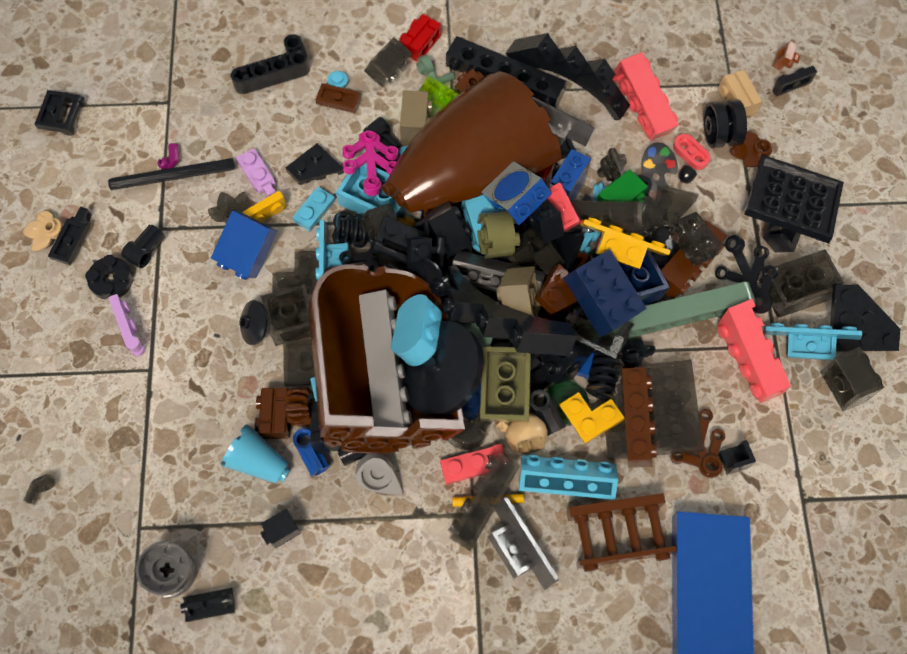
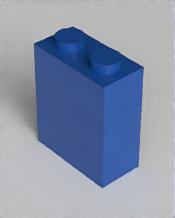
(243, 245)

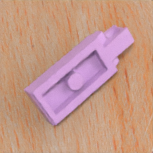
(256, 172)

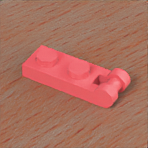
(469, 464)

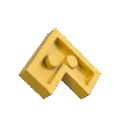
(590, 423)

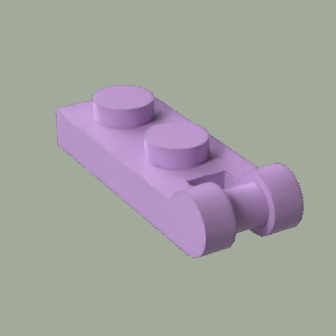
(126, 325)

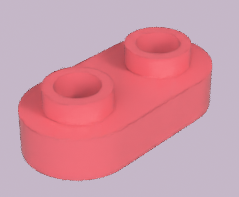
(693, 151)

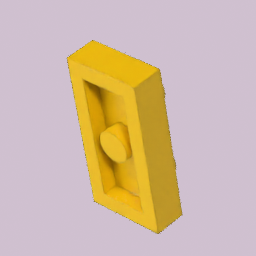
(266, 208)

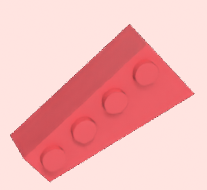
(645, 96)
(753, 351)

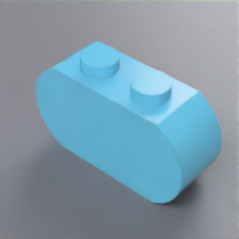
(471, 210)
(416, 330)

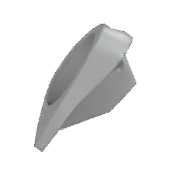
(378, 475)

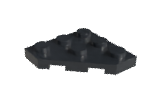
(855, 308)

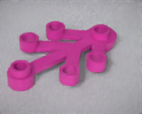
(369, 141)

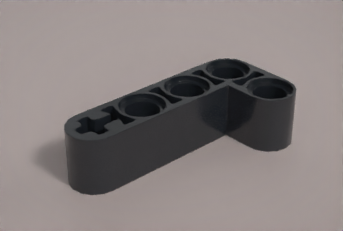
(274, 69)

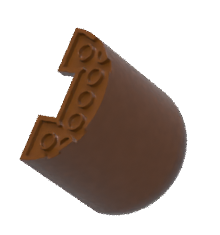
(342, 368)

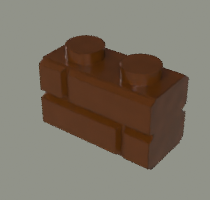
(272, 418)

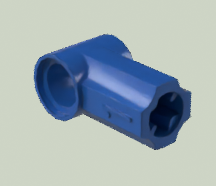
(313, 461)

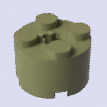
(497, 234)

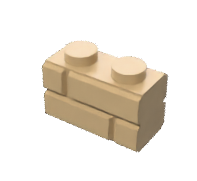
(740, 87)

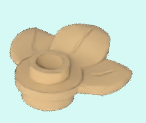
(43, 230)

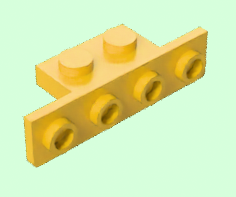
(625, 248)

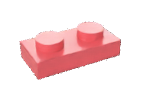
(563, 204)

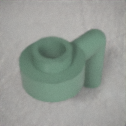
(426, 67)

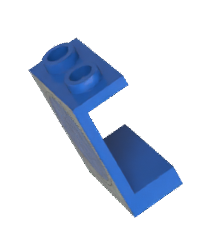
(572, 173)
(517, 192)

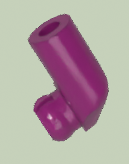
(173, 158)

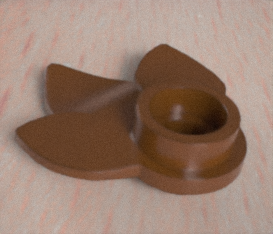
(750, 151)

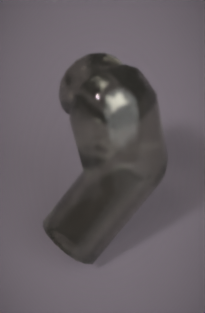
(39, 486)

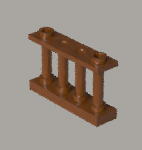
(605, 512)

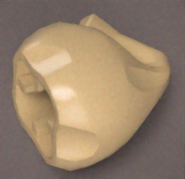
(525, 436)

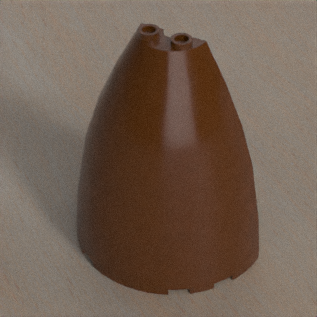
(473, 144)

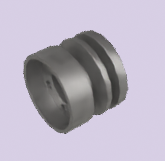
(158, 558)

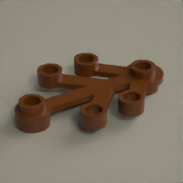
(705, 457)

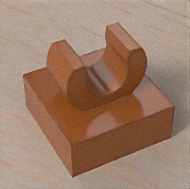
(786, 56)

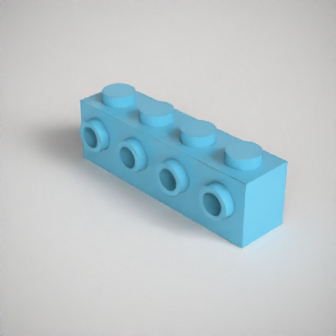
(568, 477)

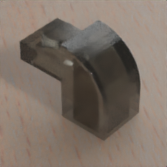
(472, 436)

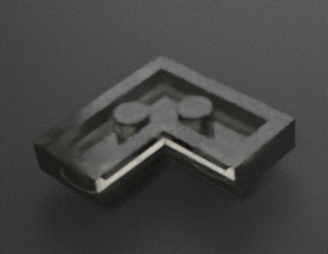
(304, 273)

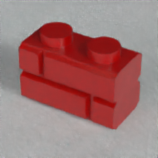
(421, 36)

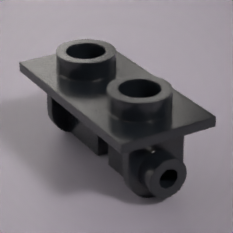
(208, 605)

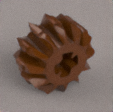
(298, 406)

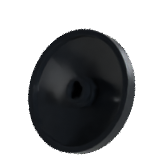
(449, 376)

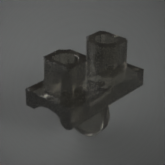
(612, 166)

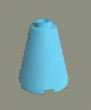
(255, 457)

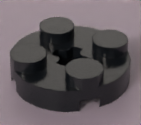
(101, 269)

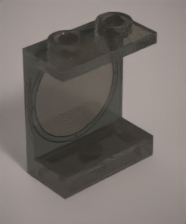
(609, 343)

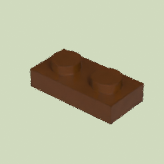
(338, 98)

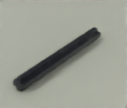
(171, 174)

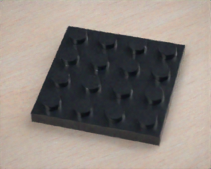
(795, 199)

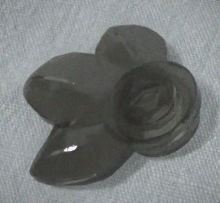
(226, 204)

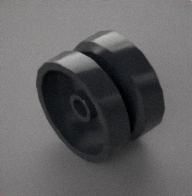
(725, 123)

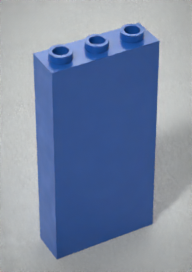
(711, 584)

